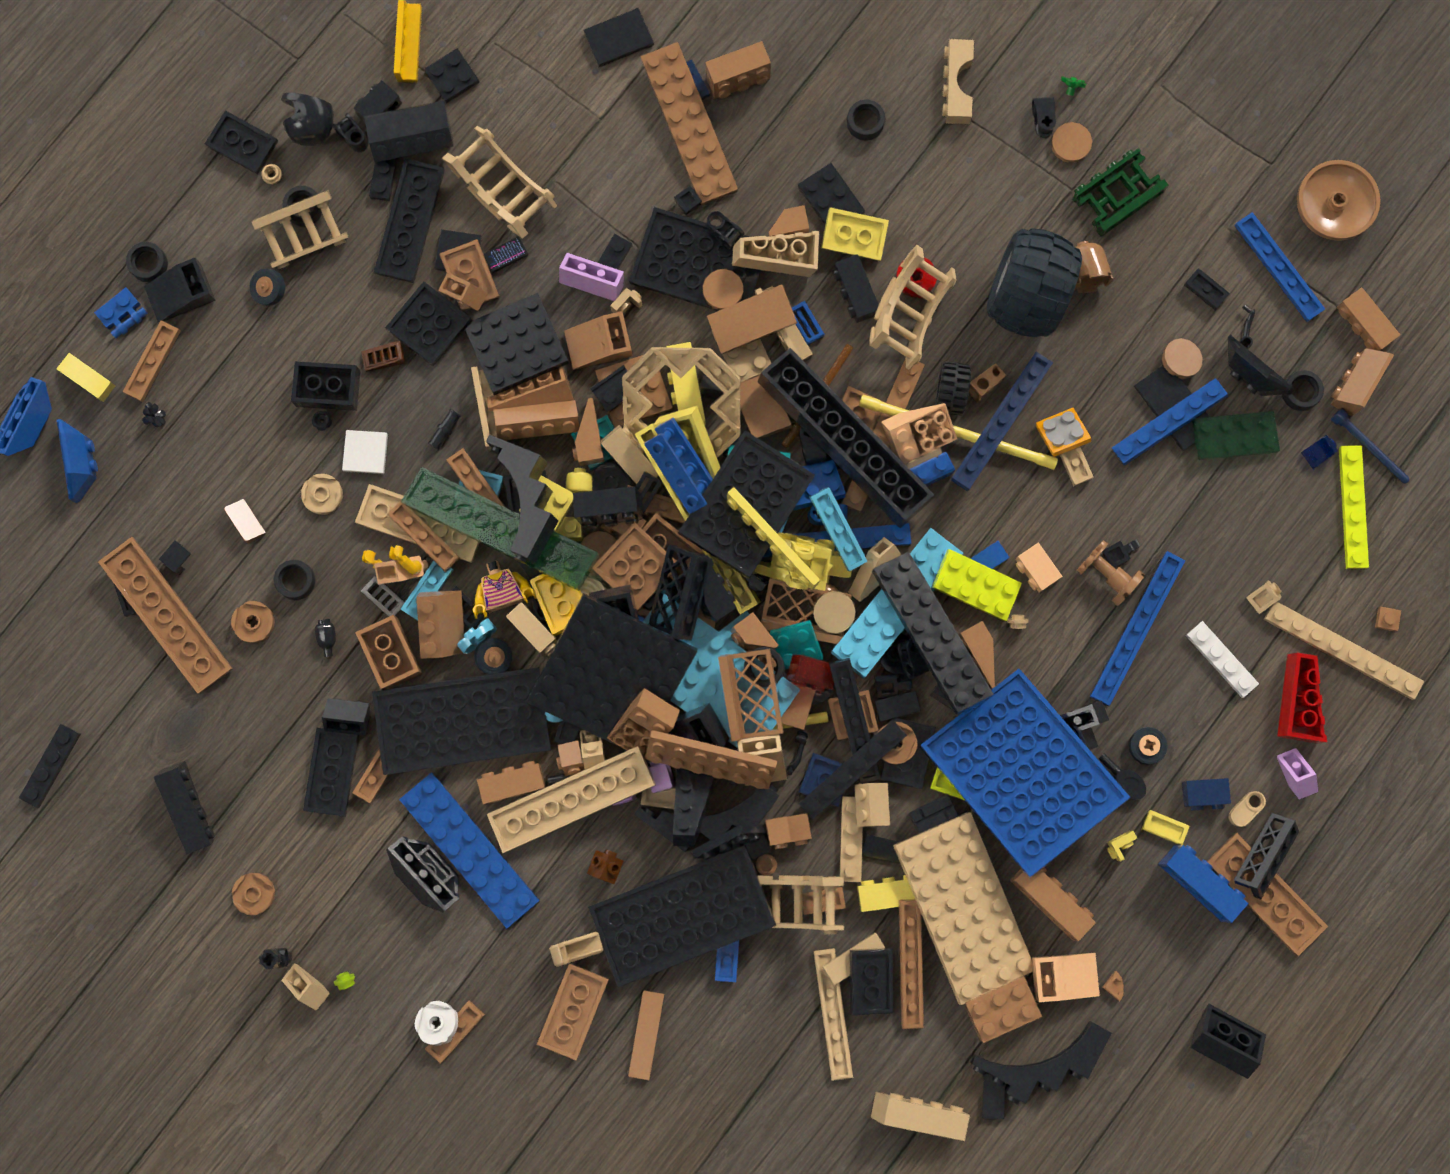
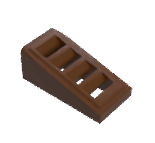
(397, 346)

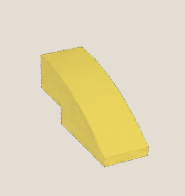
(86, 377)

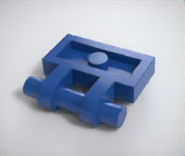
(118, 308)

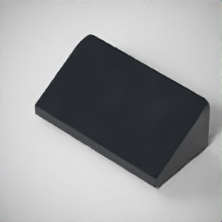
(880, 848)

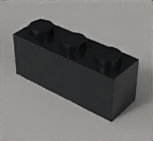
(855, 288)

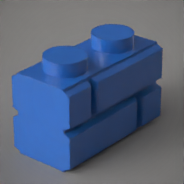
(934, 469)

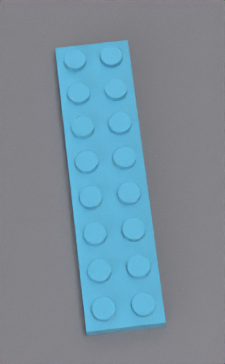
(879, 623)

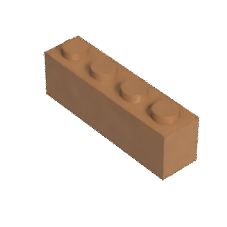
(536, 420)

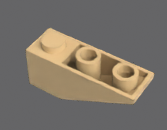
(865, 580)

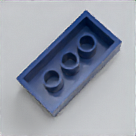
(1203, 883)

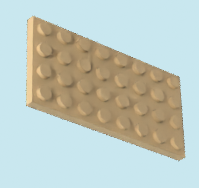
(964, 907)

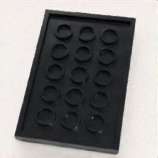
(680, 256)
(766, 482)

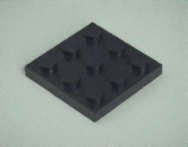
(428, 323)

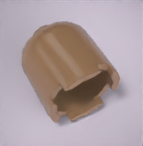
(1094, 268)

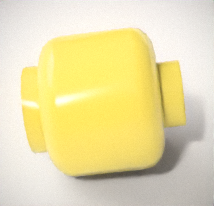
(579, 481)

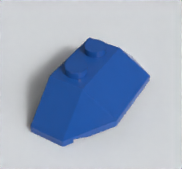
(25, 417)
(77, 460)

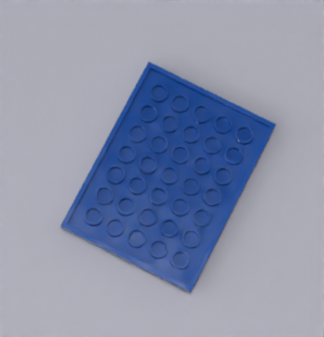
(1025, 773)

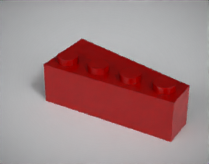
(1301, 700)

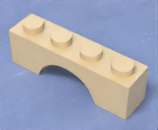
(958, 104)

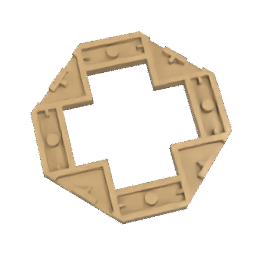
(680, 362)

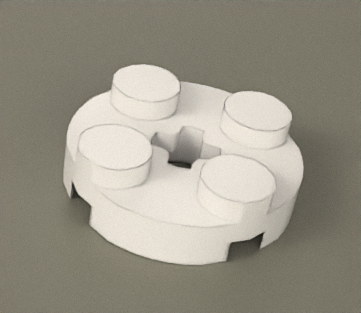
(430, 1013)

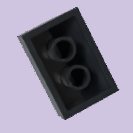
(1228, 1041)

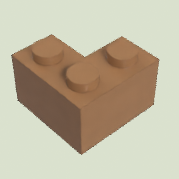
(788, 830)

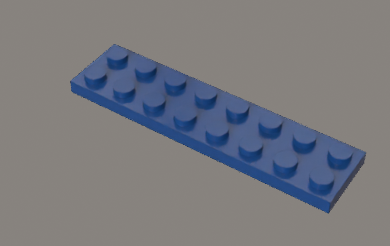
(469, 850)

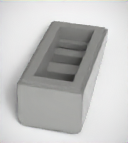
(367, 588)

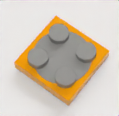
(1063, 432)

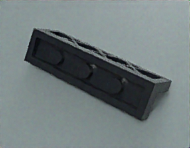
(1274, 857)

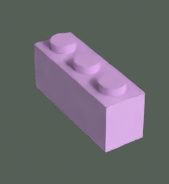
(591, 277)

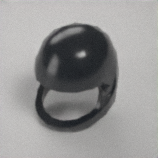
(311, 119)

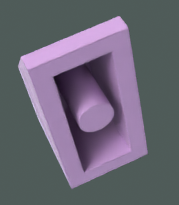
(1298, 773)

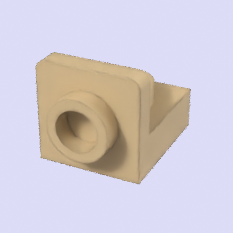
(622, 303)
(1264, 596)

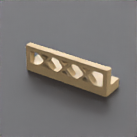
(792, 338)
(482, 392)

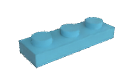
(430, 582)

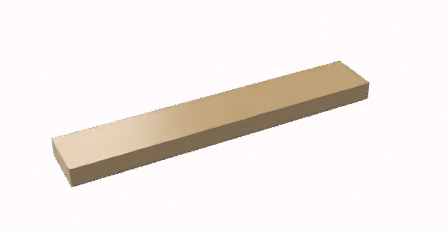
(833, 1019)

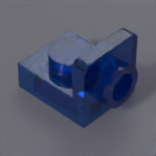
(1320, 451)

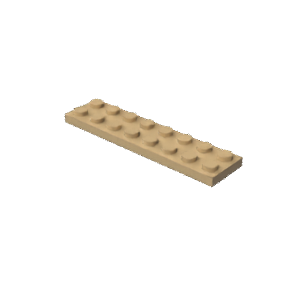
(571, 799)

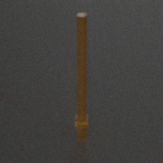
(795, 430)

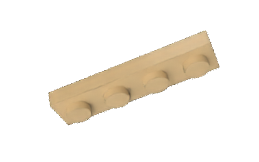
(850, 842)

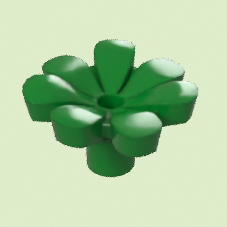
(1072, 84)

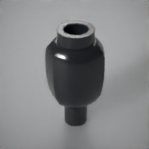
(325, 636)

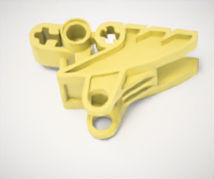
(816, 555)

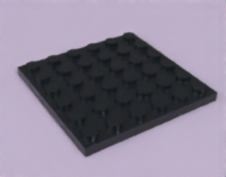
(604, 666)

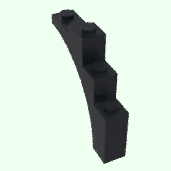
(1021, 1079)

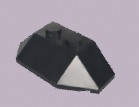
(1254, 372)
(424, 873)

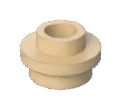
(269, 169)
(1017, 622)

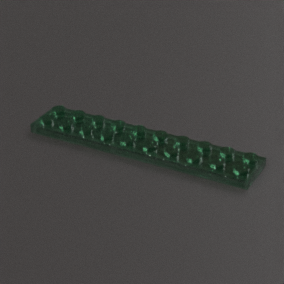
(495, 526)

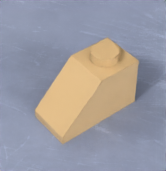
(305, 987)

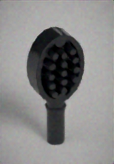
(1127, 779)

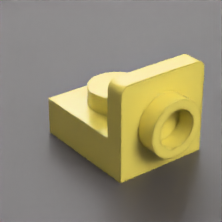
(1123, 841)

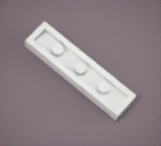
(1222, 659)

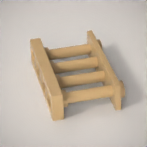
(303, 210)

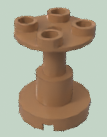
(1117, 578)

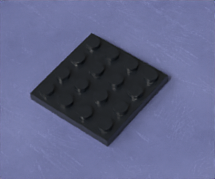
(516, 344)

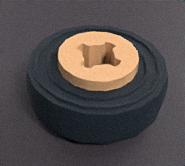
(1141, 748)

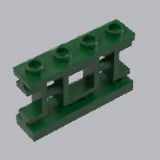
(1128, 204)

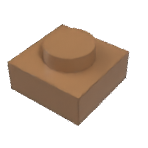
(1388, 619)

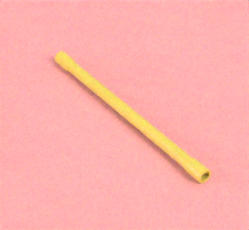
(1038, 458)

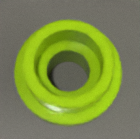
(344, 980)

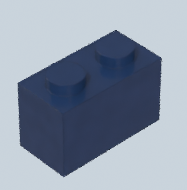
(1205, 793)

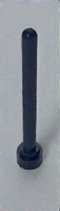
(1340, 418)

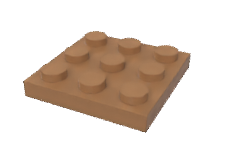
(653, 390)
(633, 561)

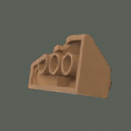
(541, 390)

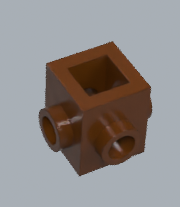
(605, 866)

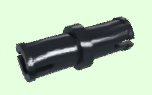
(444, 429)

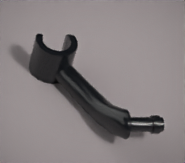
(1247, 327)
(801, 738)

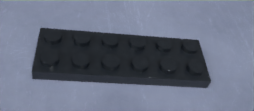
(409, 220)

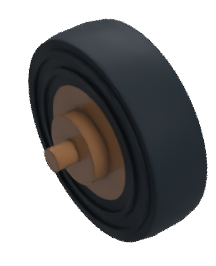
(267, 287)
(493, 656)

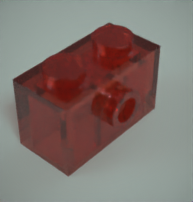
(811, 672)

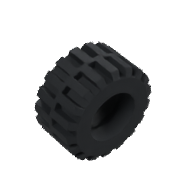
(954, 387)

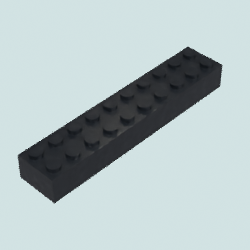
(845, 438)

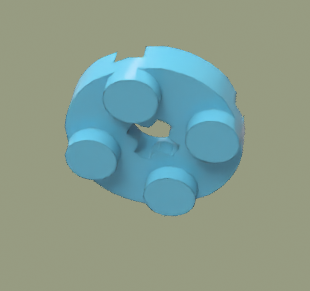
(474, 637)

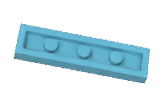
(838, 529)

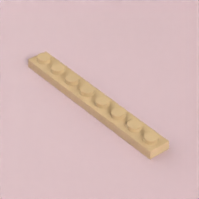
(1344, 650)

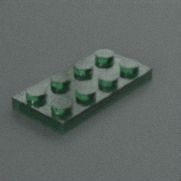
(1236, 435)

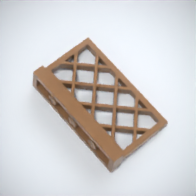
(776, 622)
(732, 697)

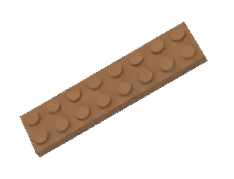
(689, 123)
(165, 615)

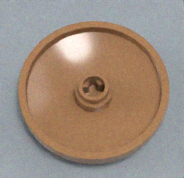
(1338, 200)

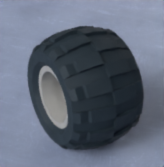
(1034, 282)

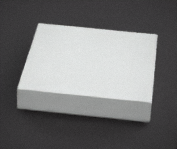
(365, 452)

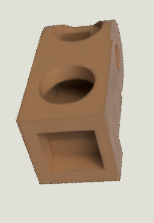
(986, 382)

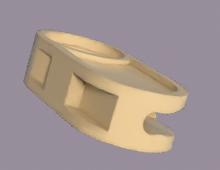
(1243, 812)

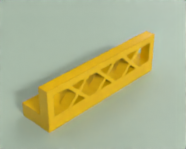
(407, 42)

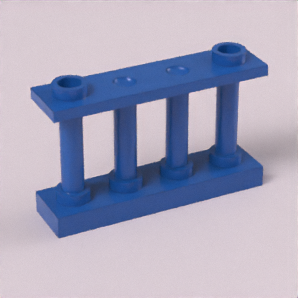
(680, 464)

